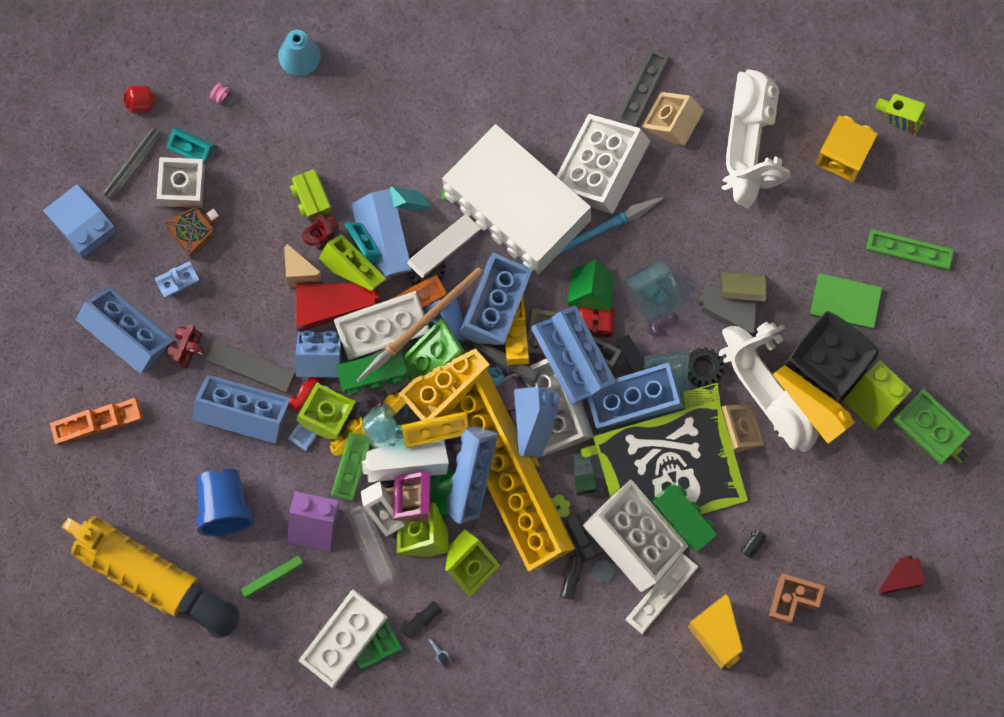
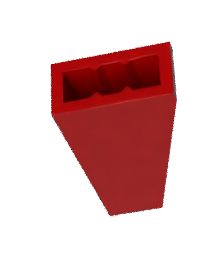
(324, 302)

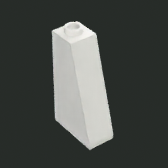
(396, 460)

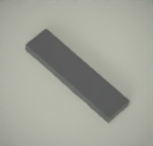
(642, 88)
(250, 366)

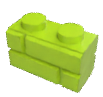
(311, 195)

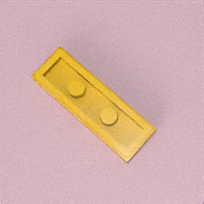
(434, 429)

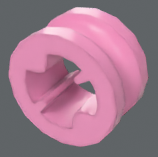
(219, 93)

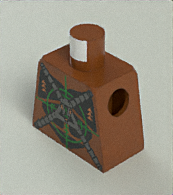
(193, 229)

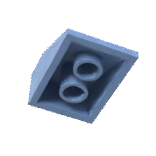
(80, 221)
(535, 418)

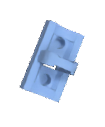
(187, 278)

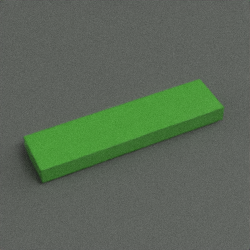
(909, 249)

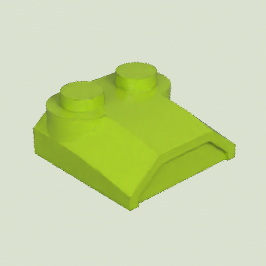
(325, 412)

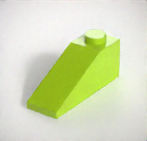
(350, 264)

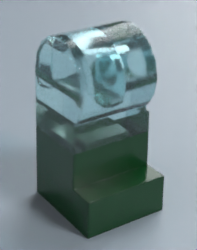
(583, 474)

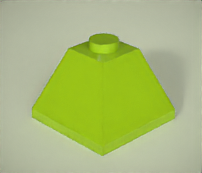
(423, 538)
(469, 562)

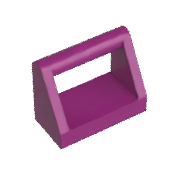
(420, 515)

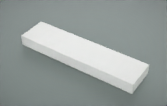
(443, 246)
(661, 593)

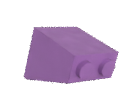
(312, 521)

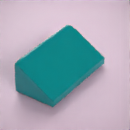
(189, 145)
(408, 199)
(364, 241)

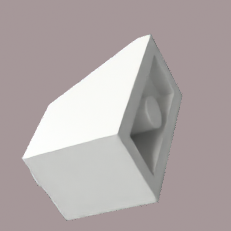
(380, 508)

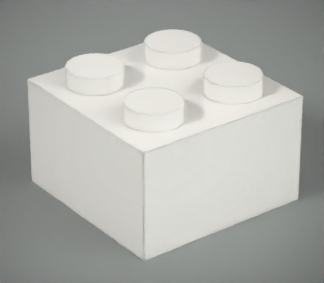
(180, 182)

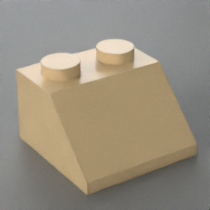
(673, 117)

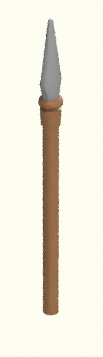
(397, 345)

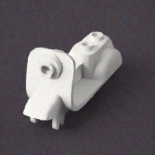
(752, 110)
(764, 387)

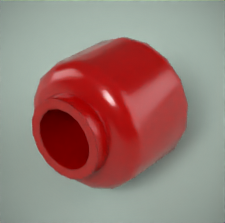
(139, 99)

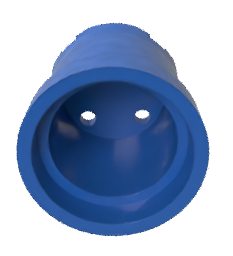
(222, 504)

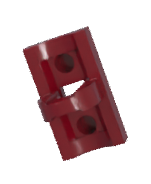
(321, 231)
(188, 346)

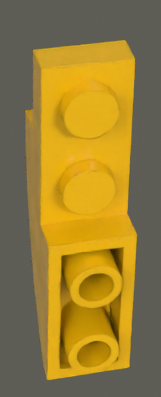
(516, 340)
(337, 445)

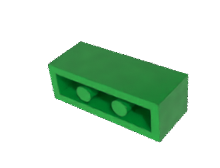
(391, 371)
(684, 516)

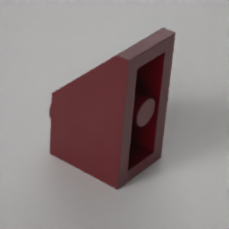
(903, 576)

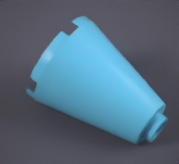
(299, 54)

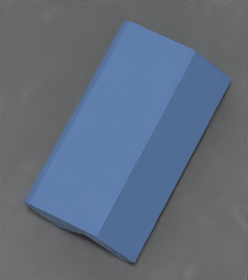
(385, 229)
(573, 355)

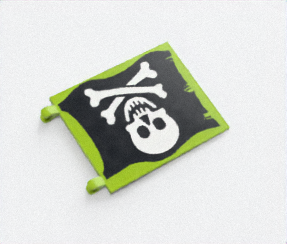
(675, 449)

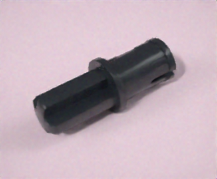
(571, 577)
(421, 620)

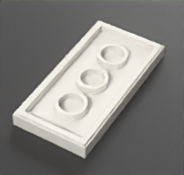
(379, 325)
(343, 638)

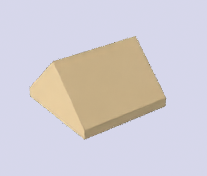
(299, 269)
(742, 427)

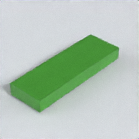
(350, 466)
(272, 577)

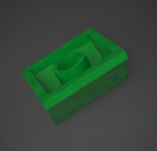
(591, 286)

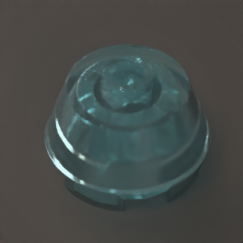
(381, 427)

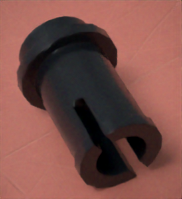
(753, 543)

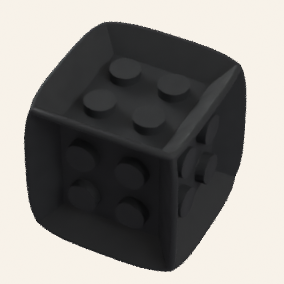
(832, 356)

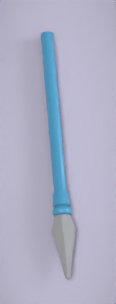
(631, 213)

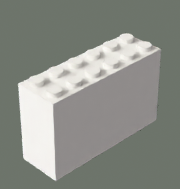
(516, 199)

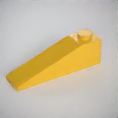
(445, 386)
(820, 409)

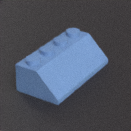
(495, 301)
(124, 329)
(636, 399)
(240, 409)
(471, 474)

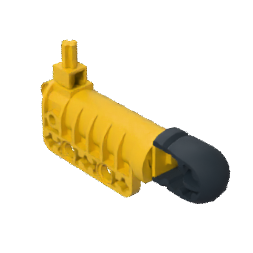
(149, 575)

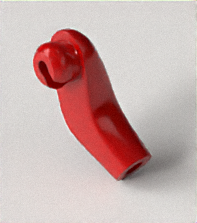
(298, 402)

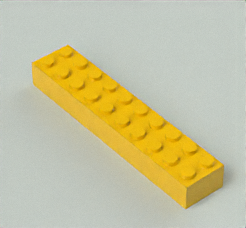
(516, 482)

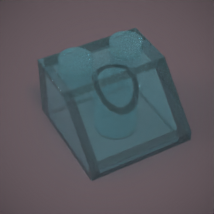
(654, 291)

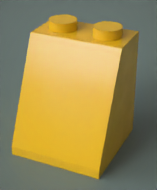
(846, 148)
(718, 633)

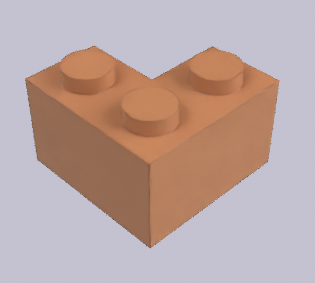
(793, 592)

